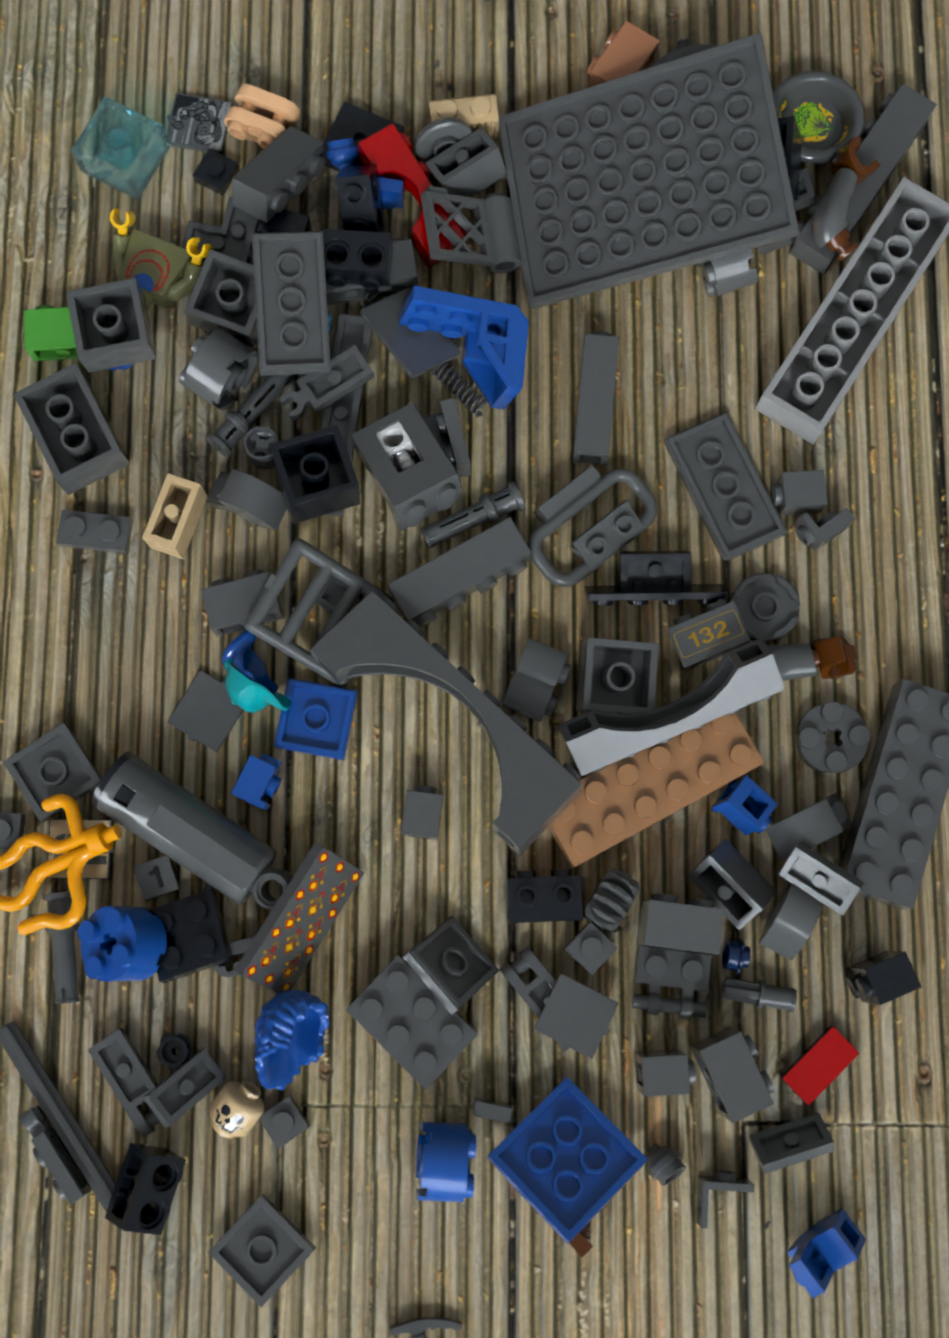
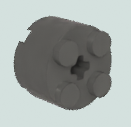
(729, 273)
(219, 368)

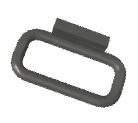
(571, 501)

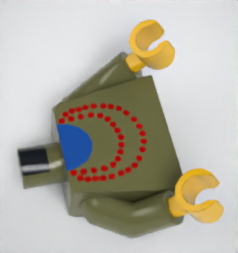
(160, 267)

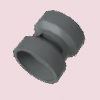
(257, 442)

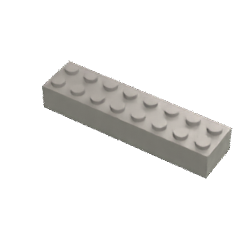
(857, 311)

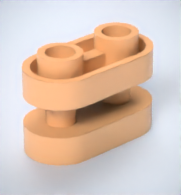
(260, 116)

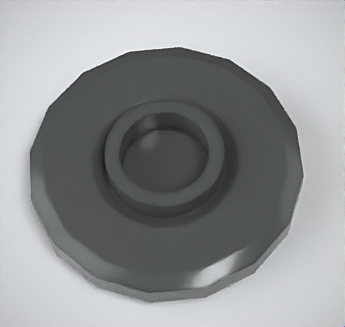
(438, 137)

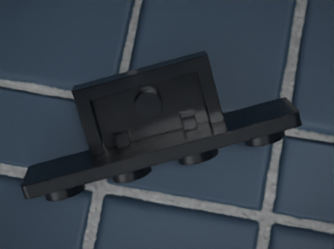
(655, 577)

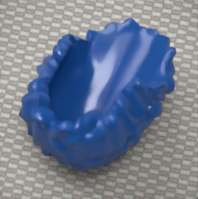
(289, 1036)

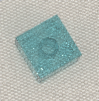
(121, 147)

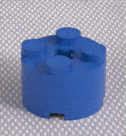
(122, 943)
(444, 1162)

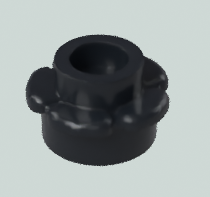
(165, 1053)

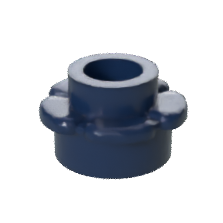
(735, 955)

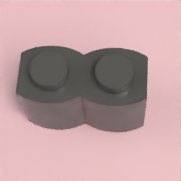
(535, 681)

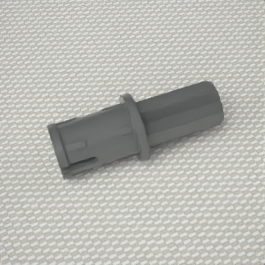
(759, 994)

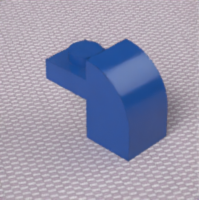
(824, 1249)

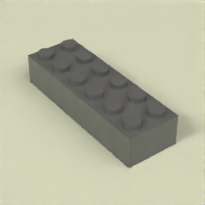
(901, 796)

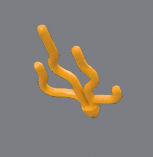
(78, 849)

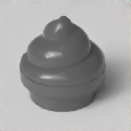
(665, 1164)

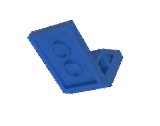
(493, 325)

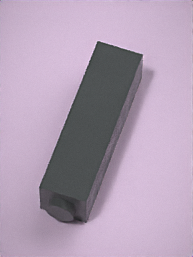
(595, 398)

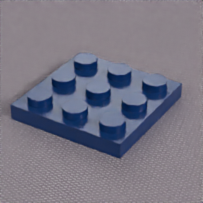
(567, 1159)

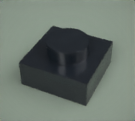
(216, 172)

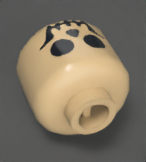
(236, 1109)

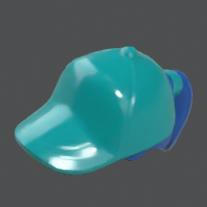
(248, 678)

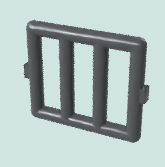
(274, 585)

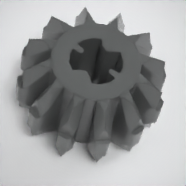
(611, 900)

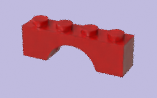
(395, 161)

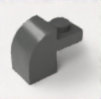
(248, 498)
(809, 826)
(791, 921)

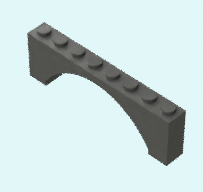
(379, 642)

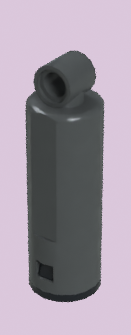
(189, 831)

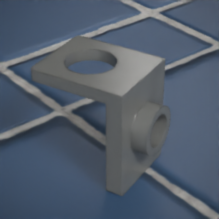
(720, 1181)

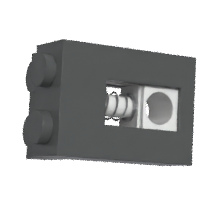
(421, 486)

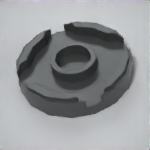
(767, 606)

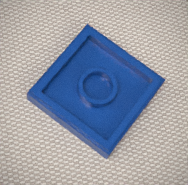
(317, 719)

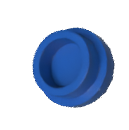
(342, 152)

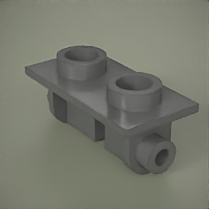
(607, 535)

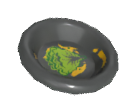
(824, 111)

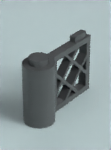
(492, 231)

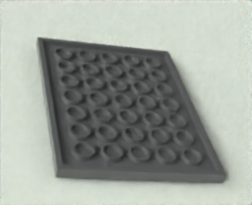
(648, 173)

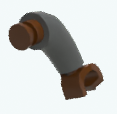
(832, 212)
(831, 655)

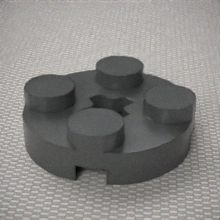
(852, 734)

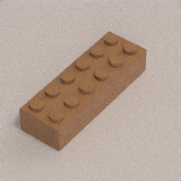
(652, 786)

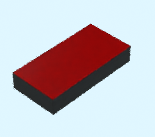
(819, 1065)

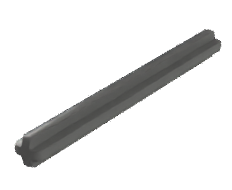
(58, 1113)

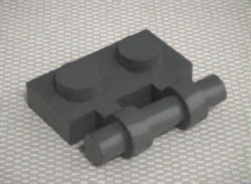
(671, 969)

